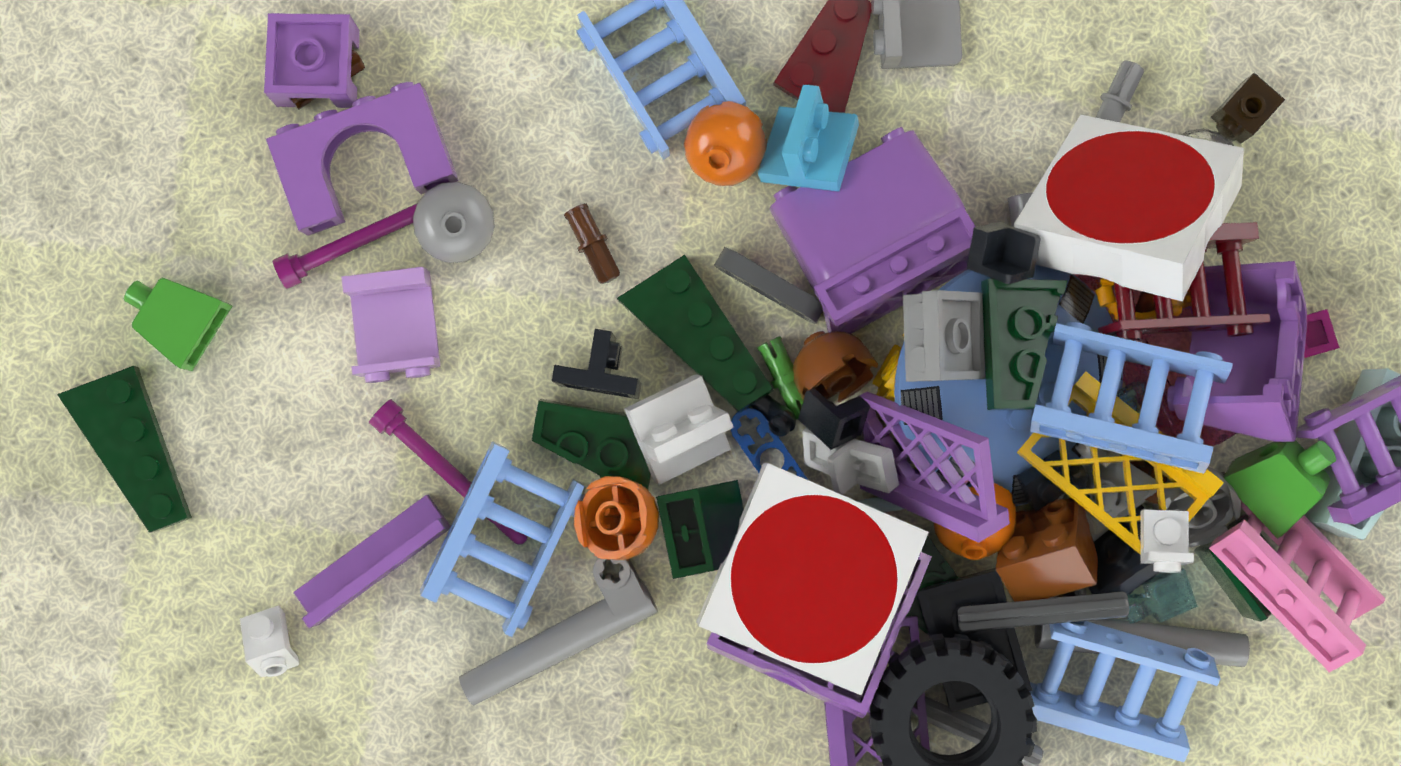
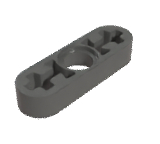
(769, 285)

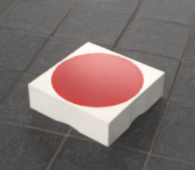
(1132, 204)
(812, 578)

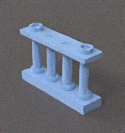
(700, 63)
(1142, 438)
(463, 543)
(1123, 723)

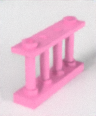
(1292, 599)

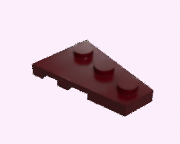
(828, 53)

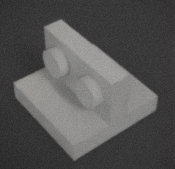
(944, 336)

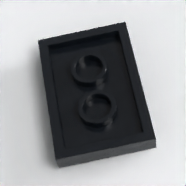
(940, 609)

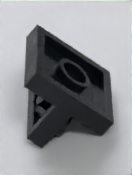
(598, 378)
(1119, 563)

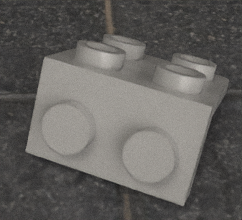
(917, 33)

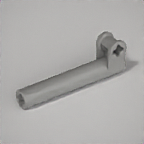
(623, 605)
(1225, 647)

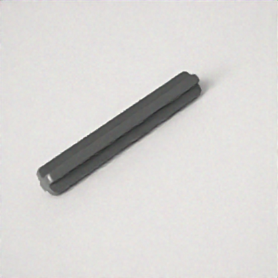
(1043, 611)

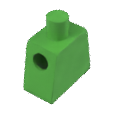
(176, 319)
(1281, 481)

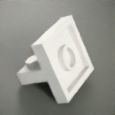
(679, 428)

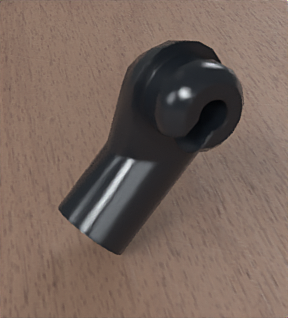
(780, 418)

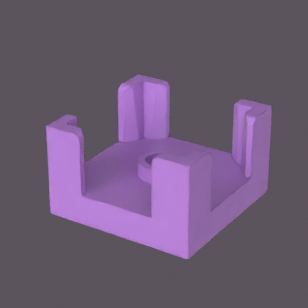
(310, 58)

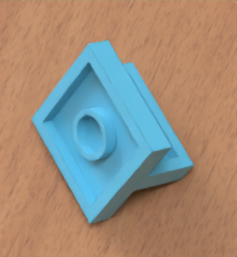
(809, 144)

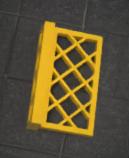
(1195, 484)

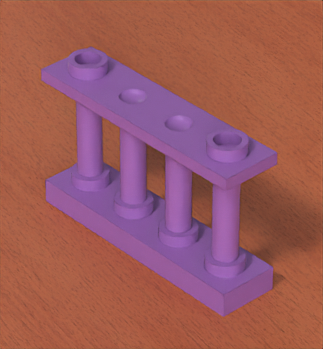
(1357, 500)

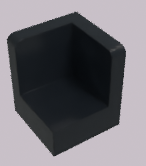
(1003, 252)
(833, 423)

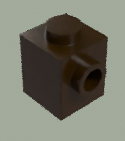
(1247, 109)

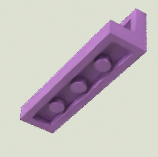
(371, 561)

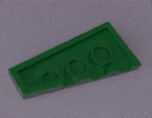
(690, 322)
(128, 440)

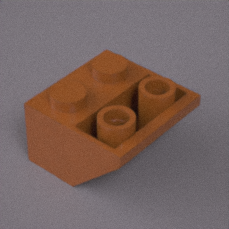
(1049, 552)

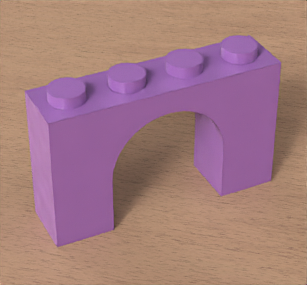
(306, 151)

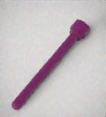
(295, 267)
(390, 420)

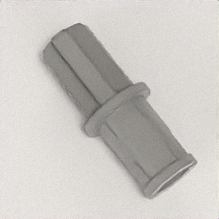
(1118, 97)

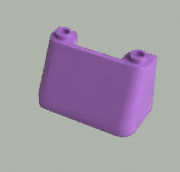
(879, 203)
(1267, 366)

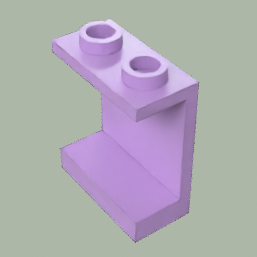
(393, 323)

